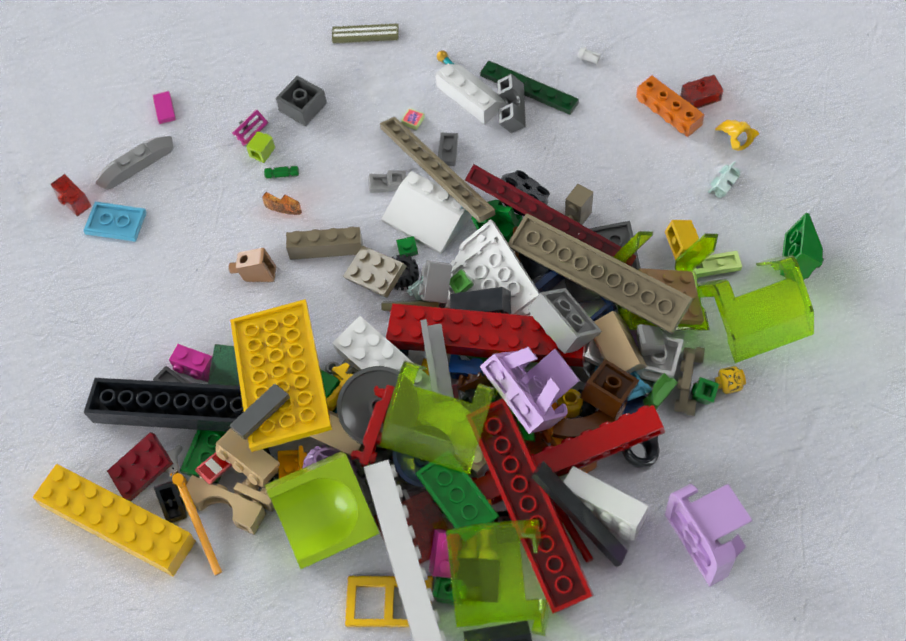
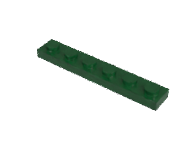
(532, 88)

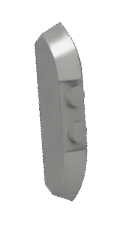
(134, 161)

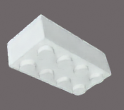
(609, 505)

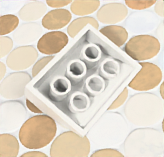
(425, 212)

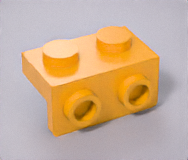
(290, 461)

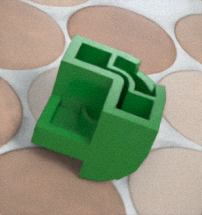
(504, 219)

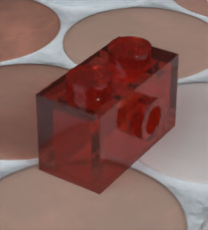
(702, 91)
(70, 195)

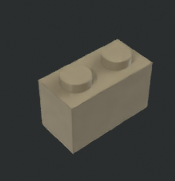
(579, 204)

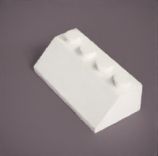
(469, 92)

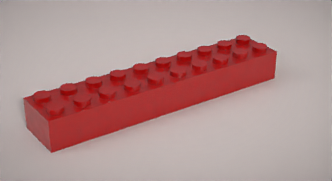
(474, 332)
(512, 471)

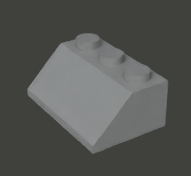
(563, 320)

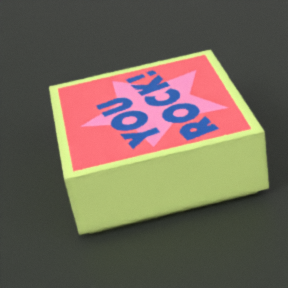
(412, 119)

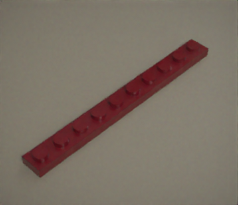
(527, 204)

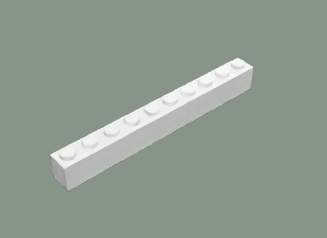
(402, 553)

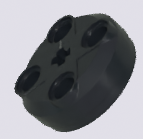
(528, 185)

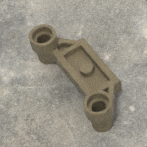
(684, 384)

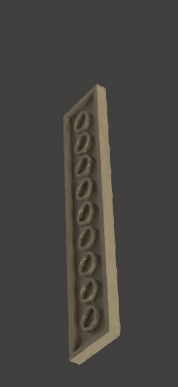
(600, 273)

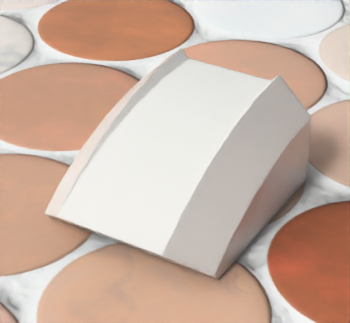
(662, 362)

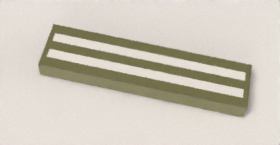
(365, 33)

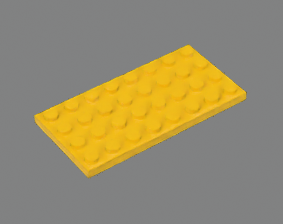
(281, 350)

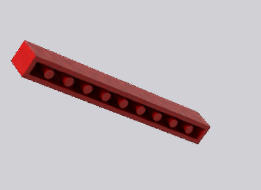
(589, 446)

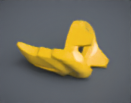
(734, 129)
(340, 373)

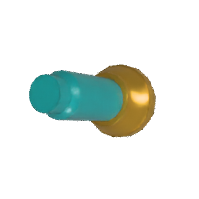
(442, 56)

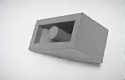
(650, 340)

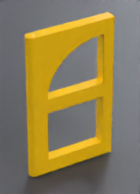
(389, 583)

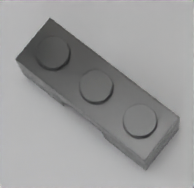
(513, 114)

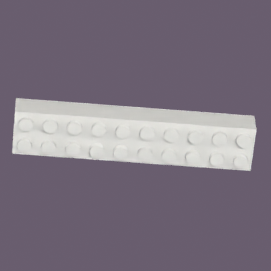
(366, 347)

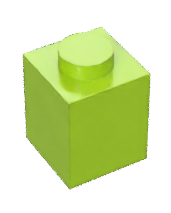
(261, 146)

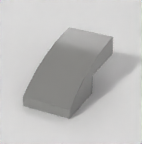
(386, 182)

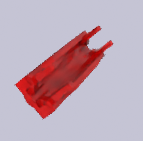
(374, 430)

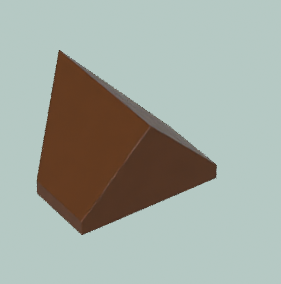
(472, 381)

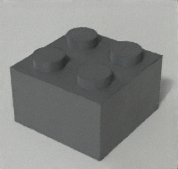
(301, 100)

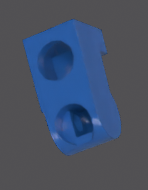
(464, 367)

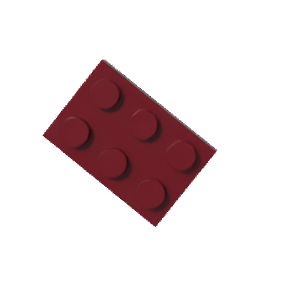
(140, 467)

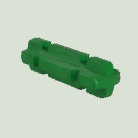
(281, 172)

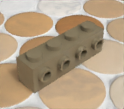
(323, 243)

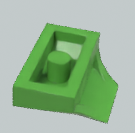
(660, 391)

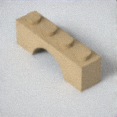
(246, 513)

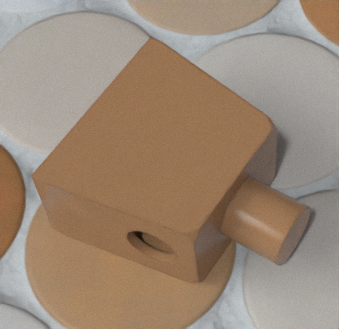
(254, 266)

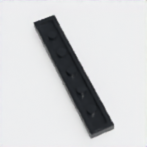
(579, 514)

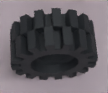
(411, 277)

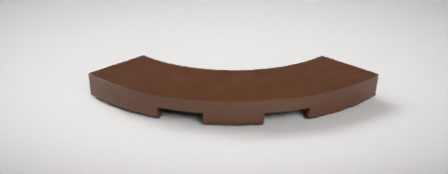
(573, 427)

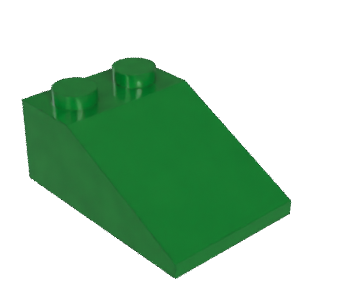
(804, 245)

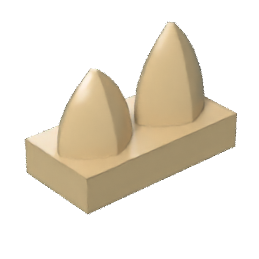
(251, 492)

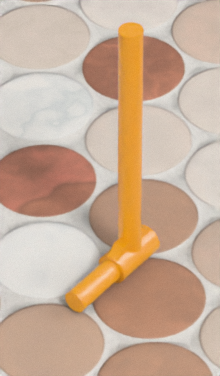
(179, 480)

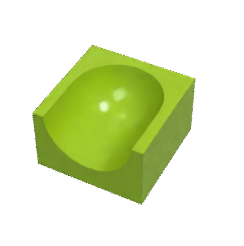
(322, 509)

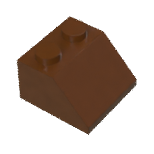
(609, 388)

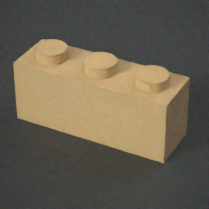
(256, 465)

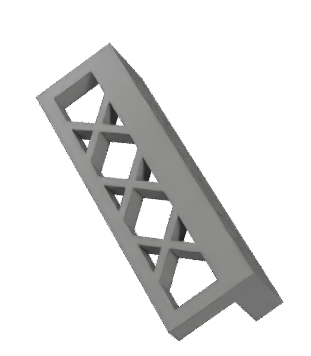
(436, 358)

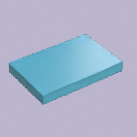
(115, 221)

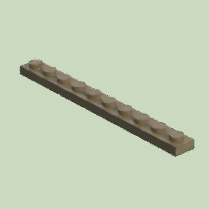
(438, 170)

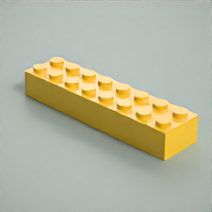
(115, 519)

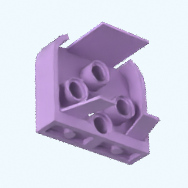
(532, 392)
(703, 523)

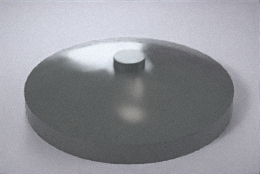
(358, 399)

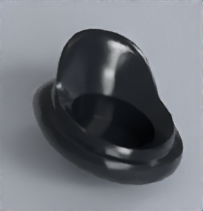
(643, 454)

